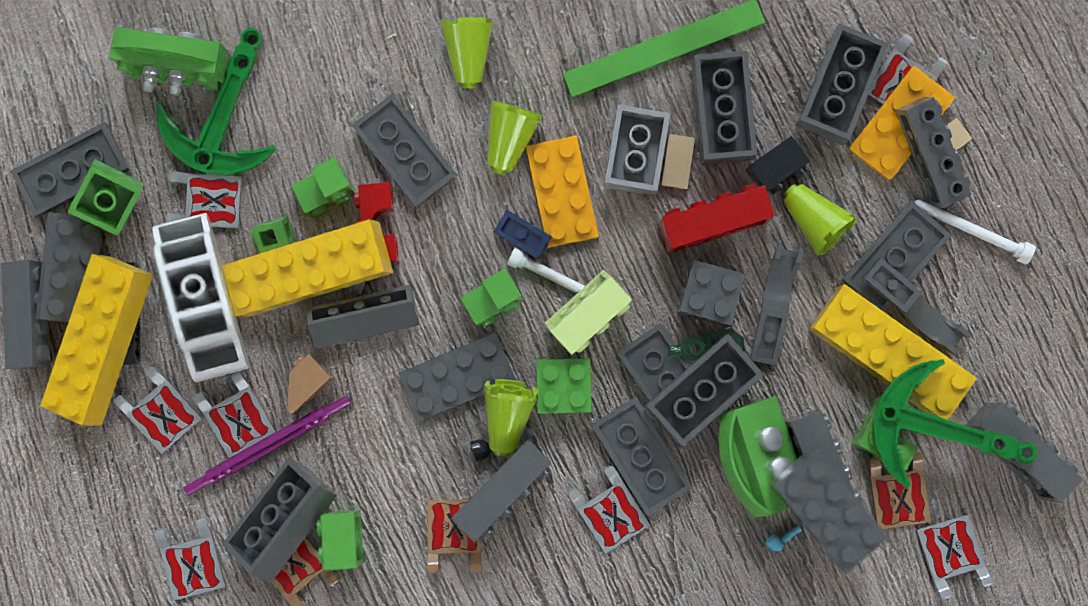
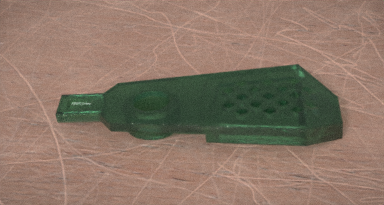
(703, 343)

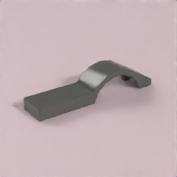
(775, 305)
(913, 306)

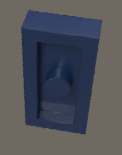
(522, 234)

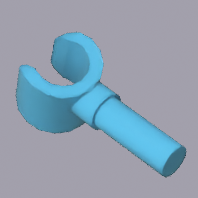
(775, 543)

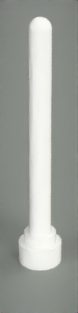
(1022, 251)
(520, 259)

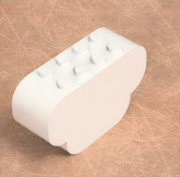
(199, 297)

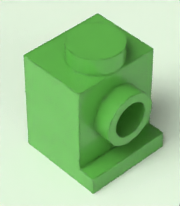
(265, 242)

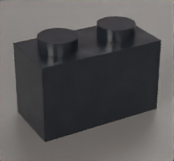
(778, 165)

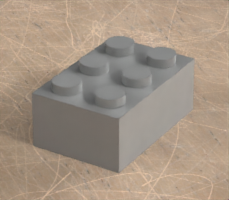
(637, 150)

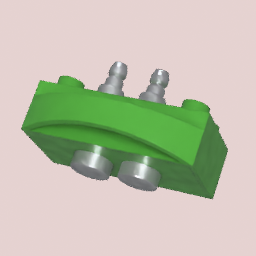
(164, 55)
(754, 452)

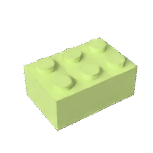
(588, 312)

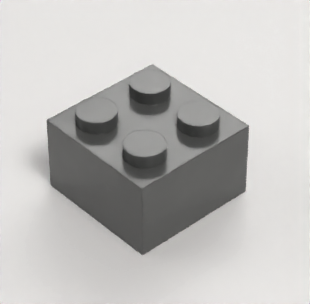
(711, 293)

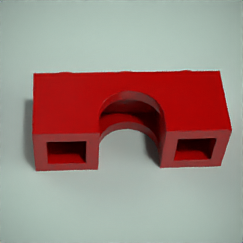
(373, 201)

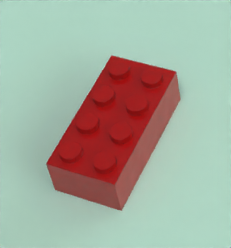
(715, 219)

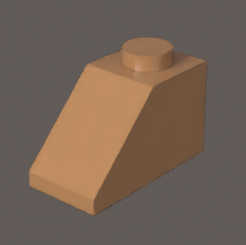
(306, 382)

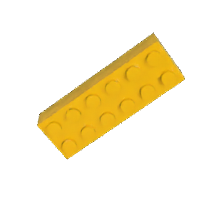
(307, 268)
(96, 340)
(889, 349)

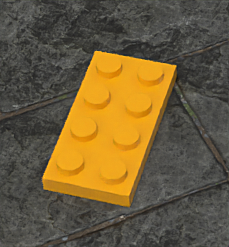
(882, 140)
(562, 191)

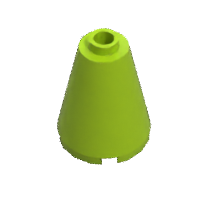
(467, 48)
(508, 135)
(818, 218)
(507, 413)

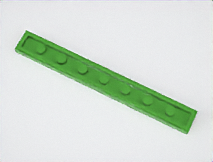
(663, 48)

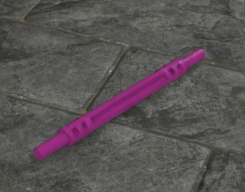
(267, 445)

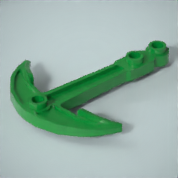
(218, 121)
(887, 429)

